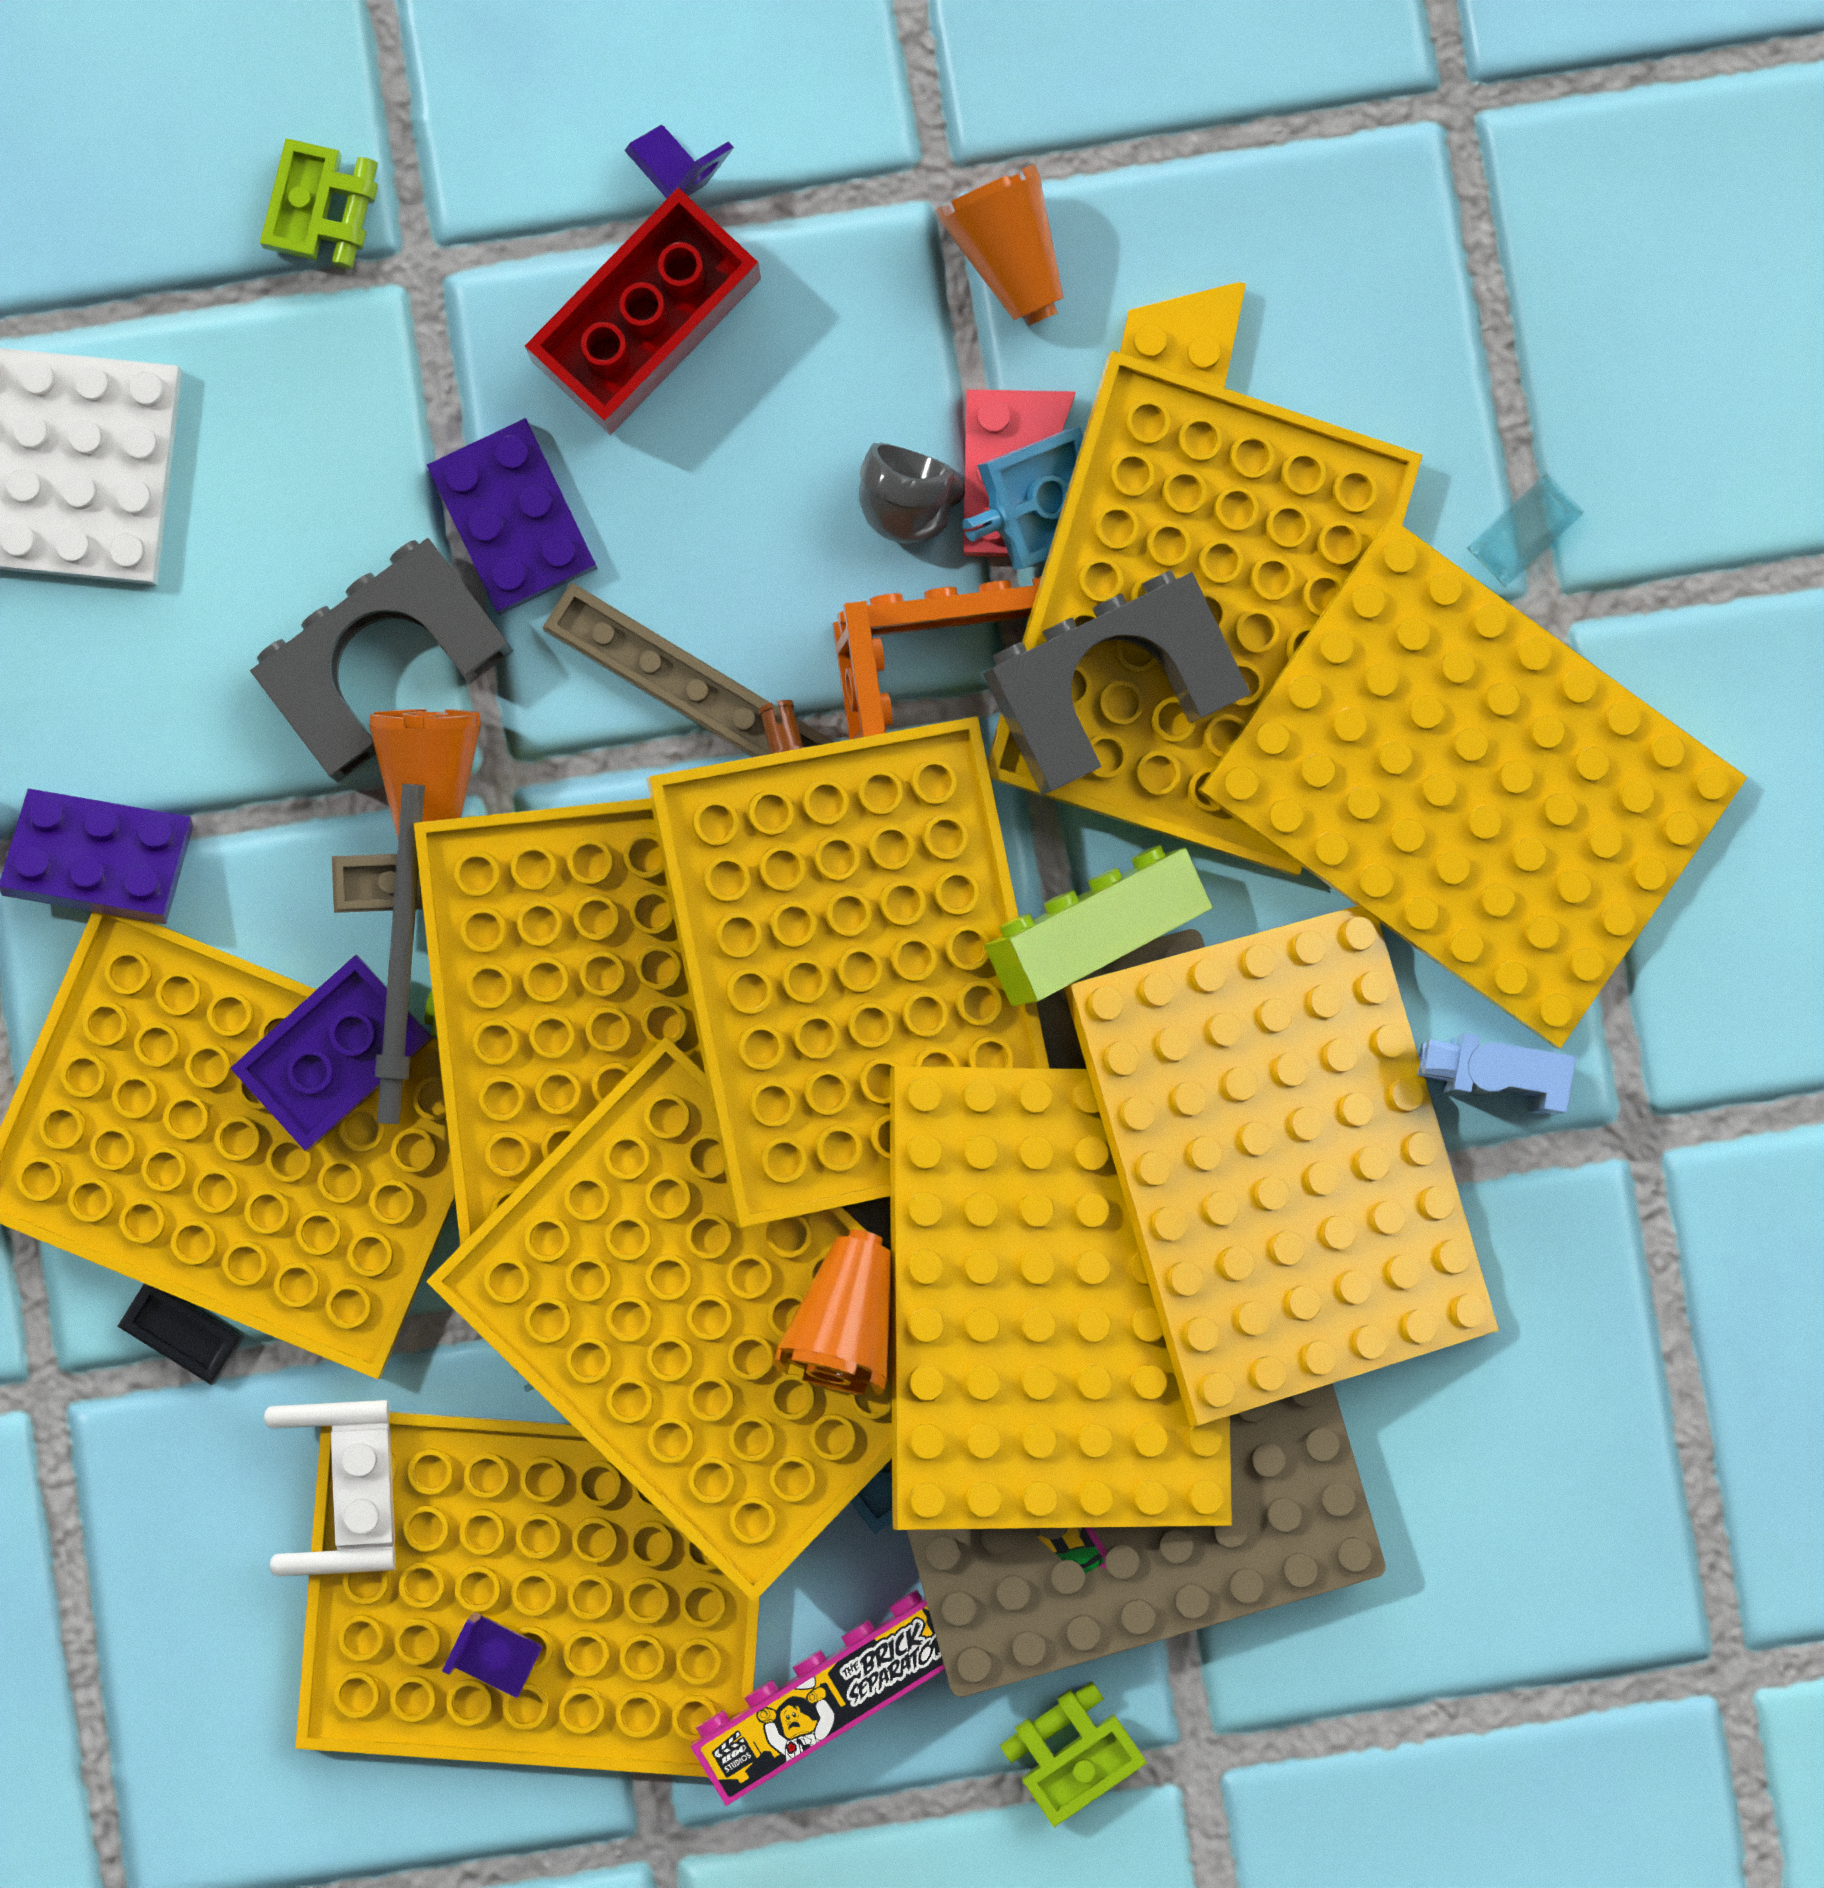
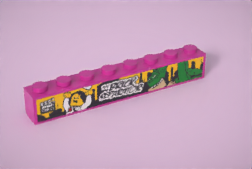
(839, 1689)

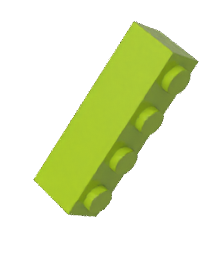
(1097, 926)

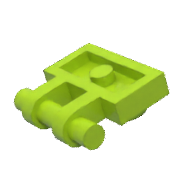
(302, 201)
(1081, 1769)

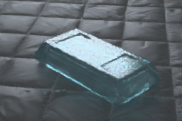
(1525, 530)

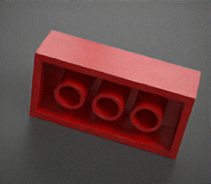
(644, 311)

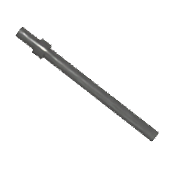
(392, 1064)

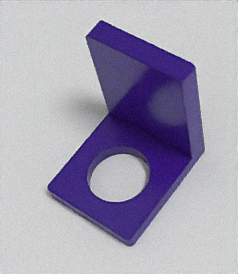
(670, 165)
(493, 1654)

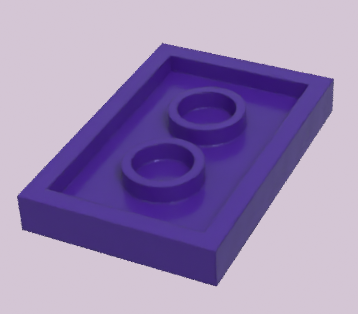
(512, 516)
(96, 856)
(324, 1054)

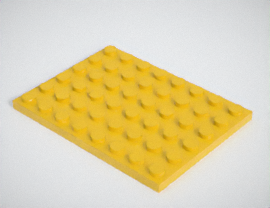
(1267, 522)
(1473, 784)
(836, 933)
(545, 979)
(1280, 1162)
(174, 1173)
(1027, 1320)
(661, 1323)
(553, 1546)

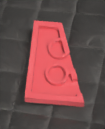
(995, 426)

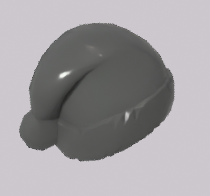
(907, 493)

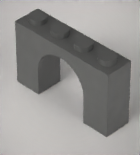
(1166, 622)
(304, 671)

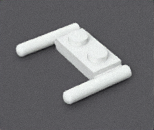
(359, 1487)

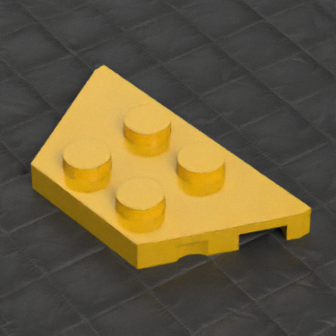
(1187, 332)

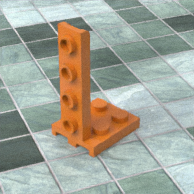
(863, 656)

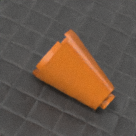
(1009, 243)
(426, 751)
(843, 1319)

